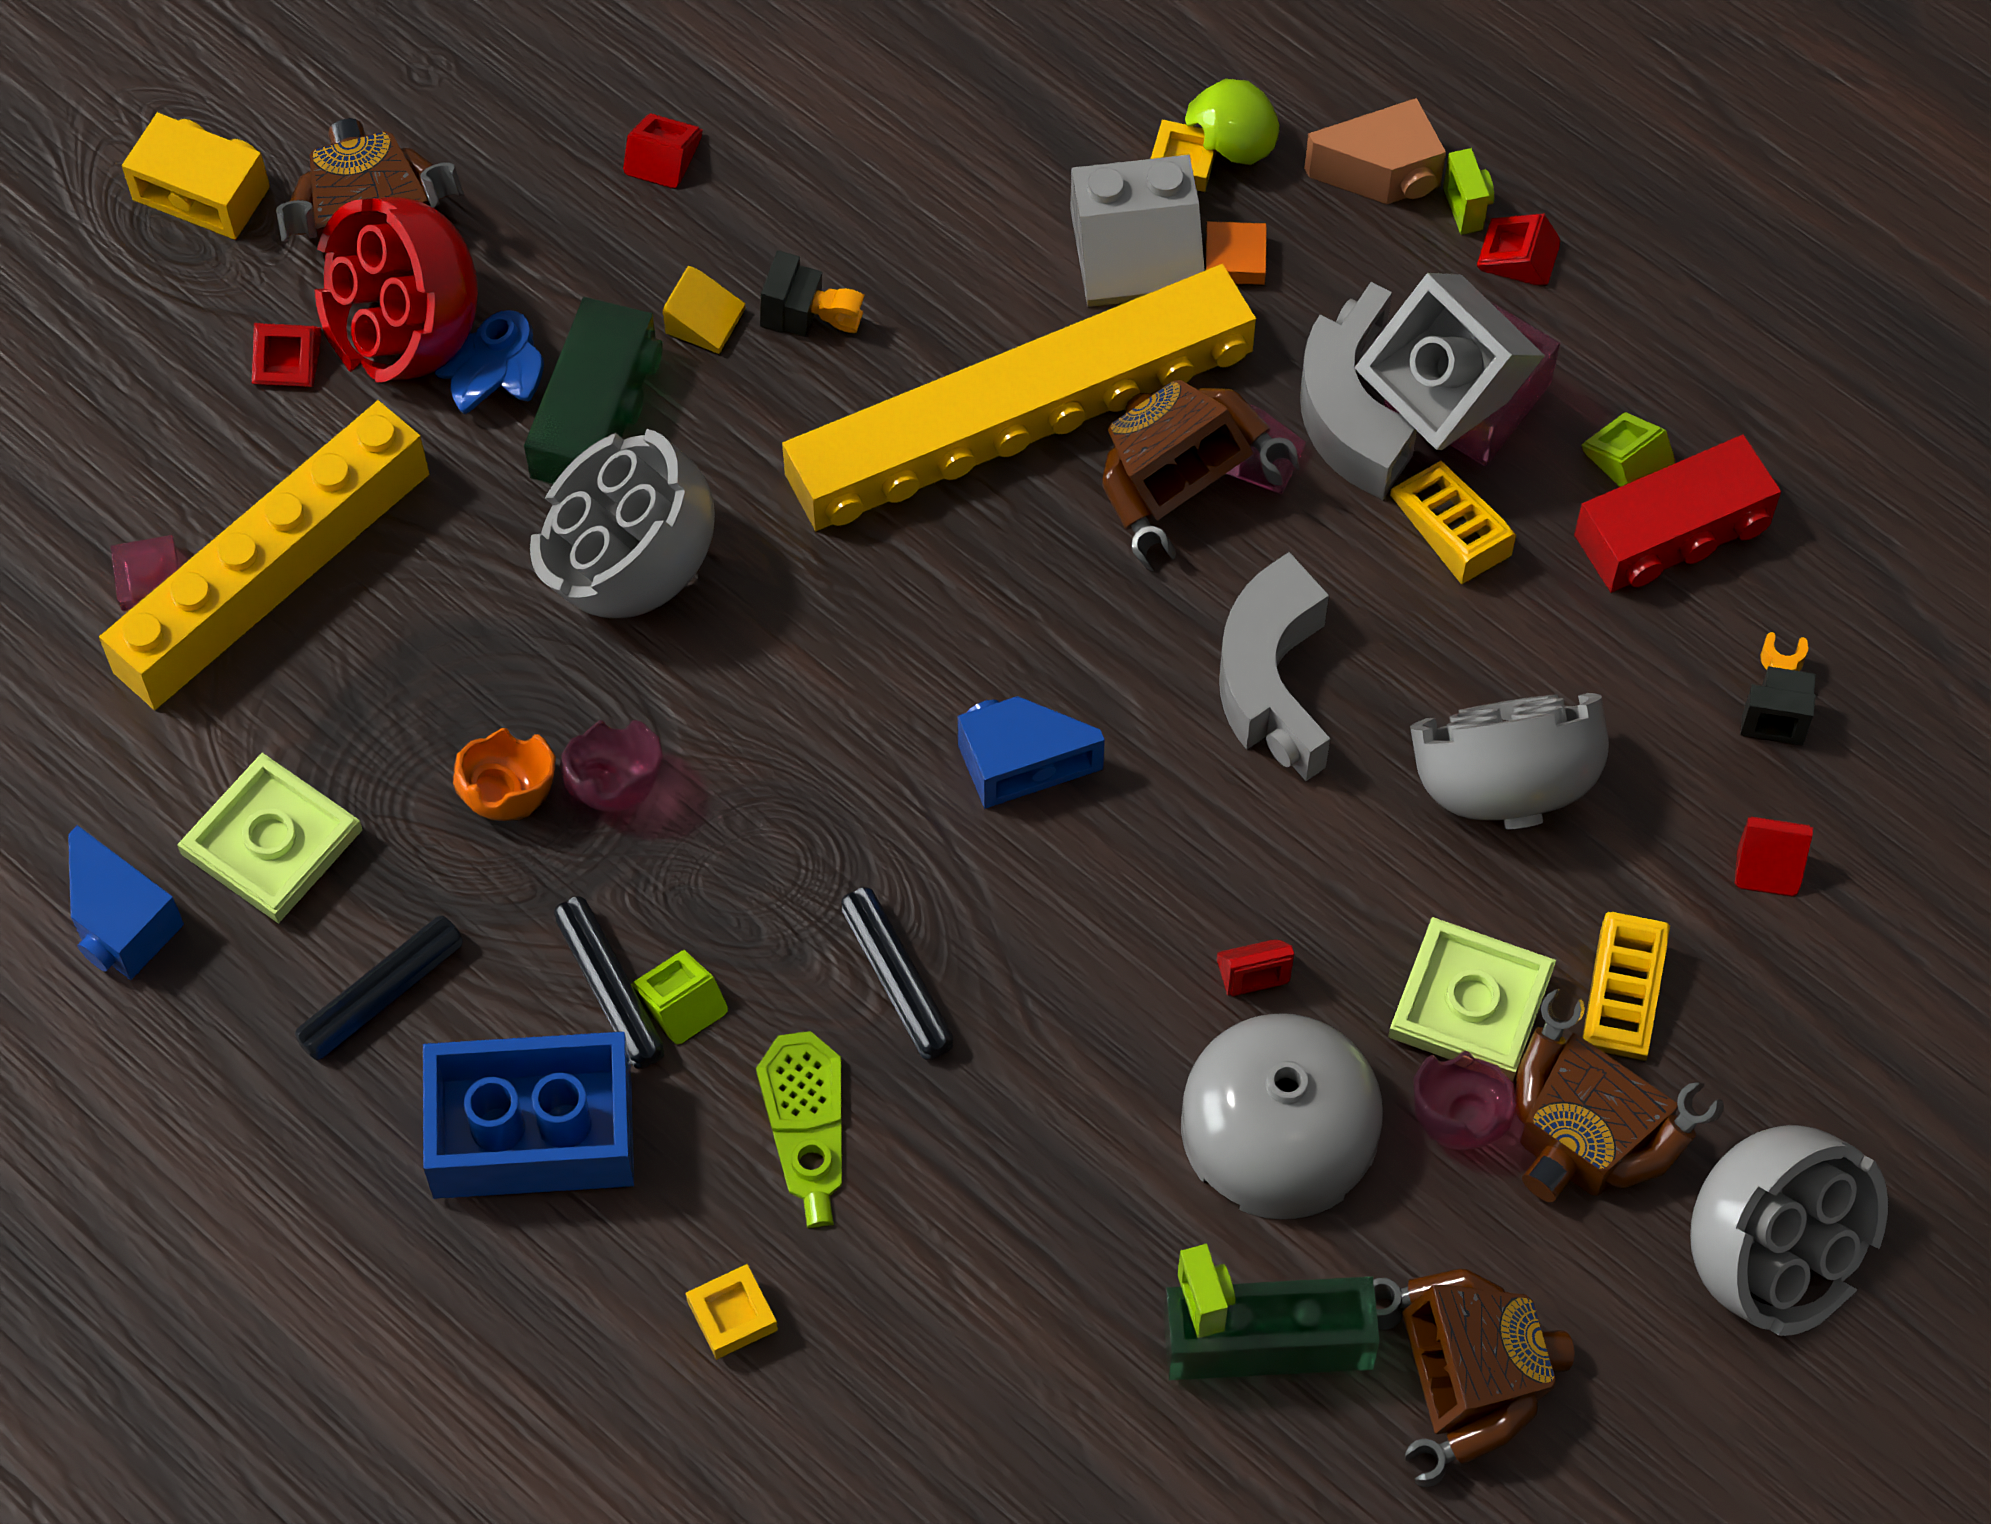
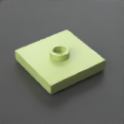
(270, 837)
(1471, 996)

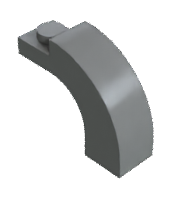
(1346, 425)
(1266, 622)

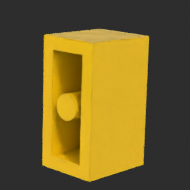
(196, 175)

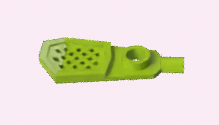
(806, 1131)

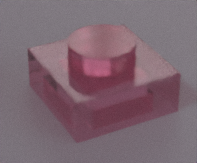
(142, 567)

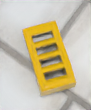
(1463, 560)
(1632, 945)

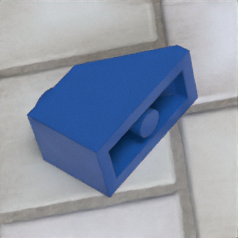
(1024, 748)
(116, 908)

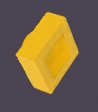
(1179, 140)
(731, 1311)

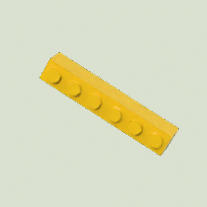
(265, 555)

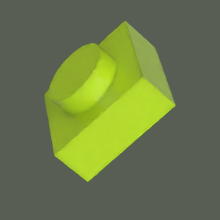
(1467, 190)
(1205, 1289)

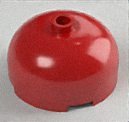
(416, 269)

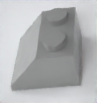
(1135, 227)
(1448, 359)

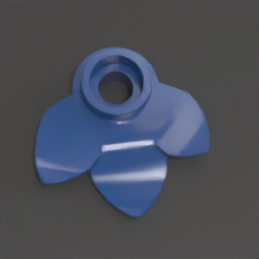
(495, 357)

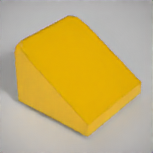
(701, 311)

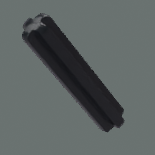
(897, 973)
(609, 981)
(378, 987)

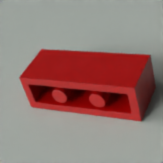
(1677, 514)

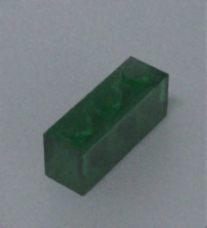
(592, 385)
(1278, 1330)

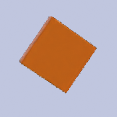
(1239, 248)

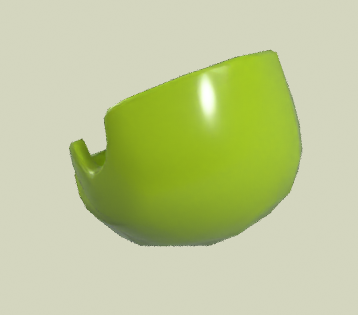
(1235, 120)

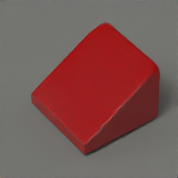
(660, 150)
(1520, 248)
(285, 354)
(1772, 856)
(1256, 966)

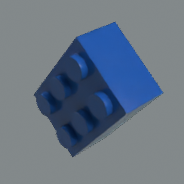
(527, 1115)

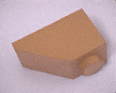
(1379, 154)

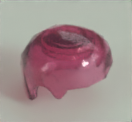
(612, 766)
(1463, 1101)

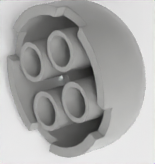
(625, 526)
(1517, 766)
(1289, 1147)
(1775, 1212)

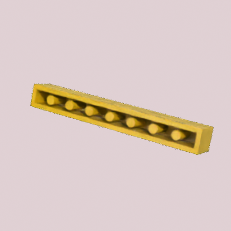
(1018, 398)

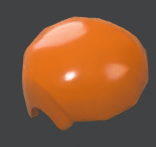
(504, 775)

